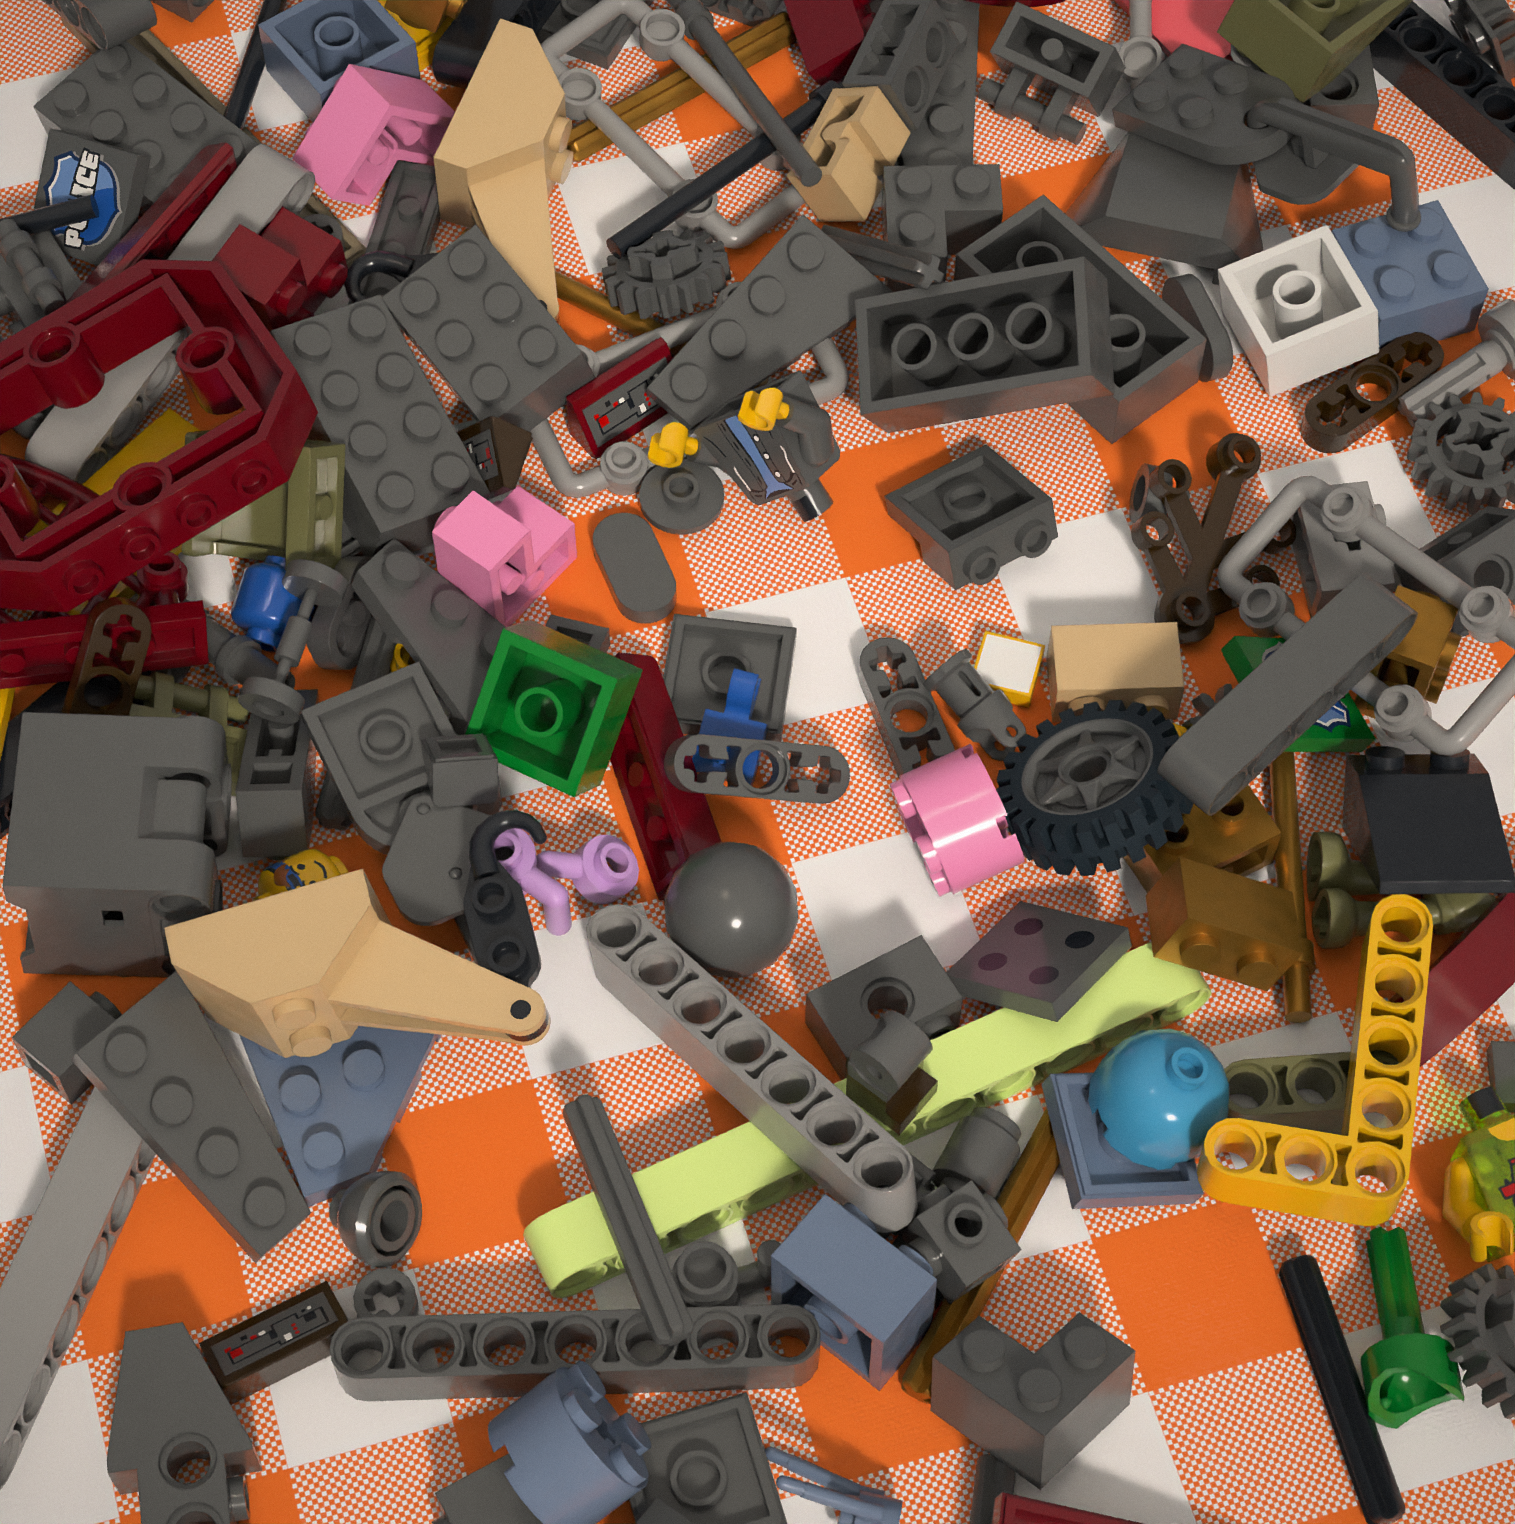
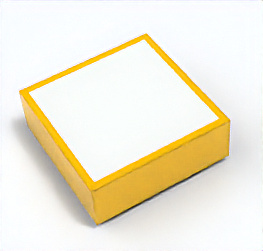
(1010, 666)

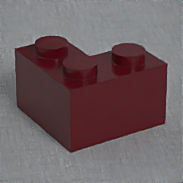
(284, 269)

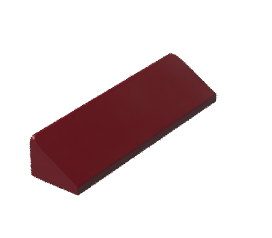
(169, 216)
(665, 819)

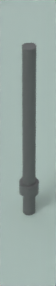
(700, 27)

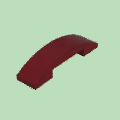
(1469, 976)

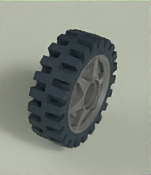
(1092, 788)

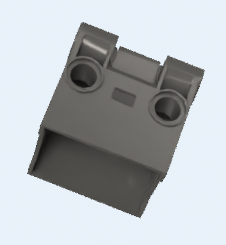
(115, 838)

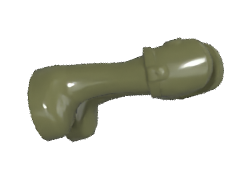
(1340, 918)

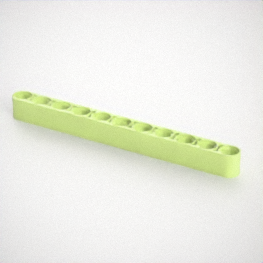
(973, 1068)

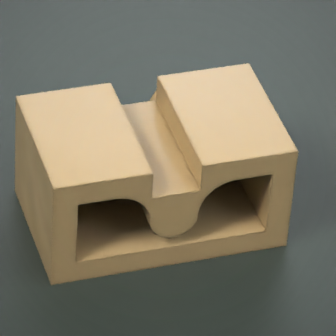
(851, 146)
(1115, 664)

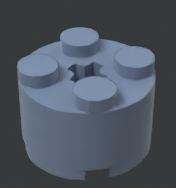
(571, 1448)

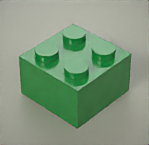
(553, 706)

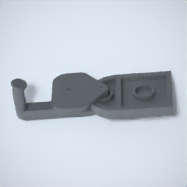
(1246, 116)
(378, 769)

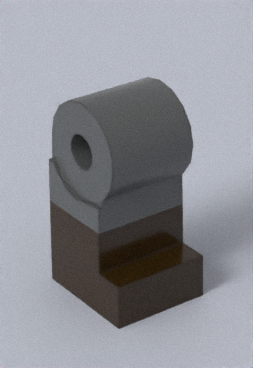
(888, 1072)

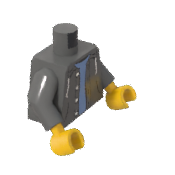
(766, 441)

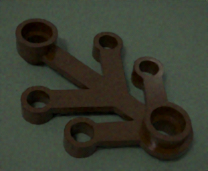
(1201, 542)

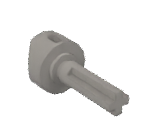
(1471, 369)

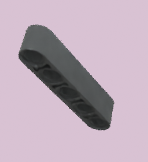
(1286, 694)

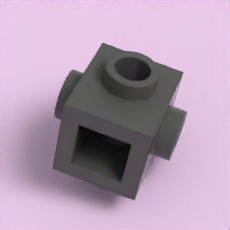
(961, 1238)

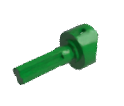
(1407, 1367)

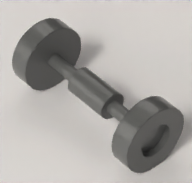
(314, 585)

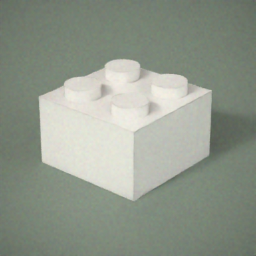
(1299, 310)

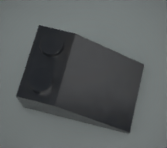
(1425, 823)

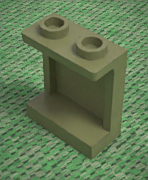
(292, 520)

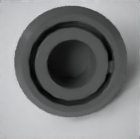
(378, 1217)

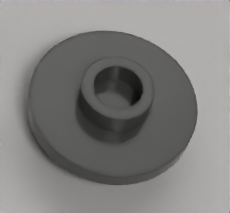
(681, 497)

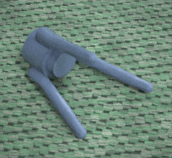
(856, 1502)

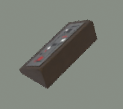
(497, 452)
(274, 1342)

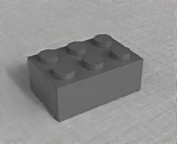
(488, 334)

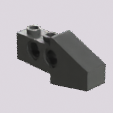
(171, 1414)

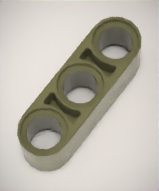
(1274, 1086)

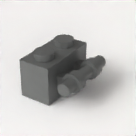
(1056, 60)
(32, 276)

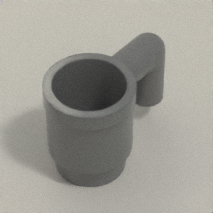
(711, 1277)

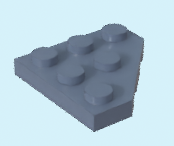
(340, 1104)

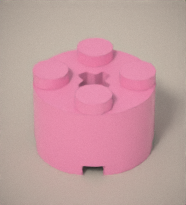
(956, 821)

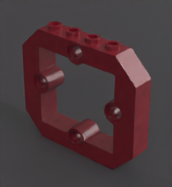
(159, 504)

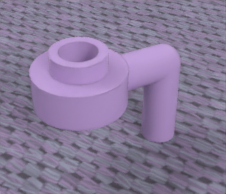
(590, 869)
(535, 882)

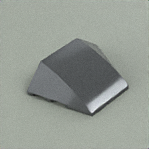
(1170, 206)

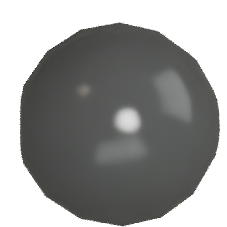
(731, 909)

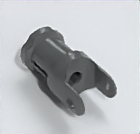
(981, 710)

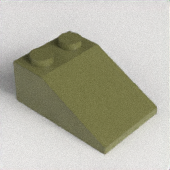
(1306, 39)

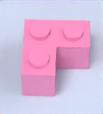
(369, 127)
(503, 550)

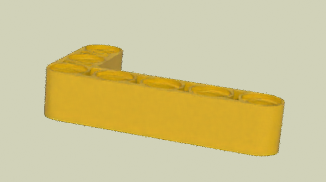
(1370, 1088)

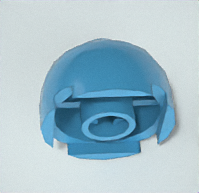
(1159, 1096)

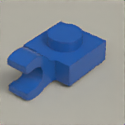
(735, 723)

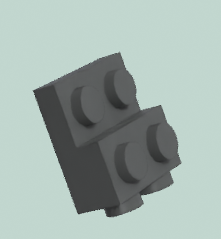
(974, 517)

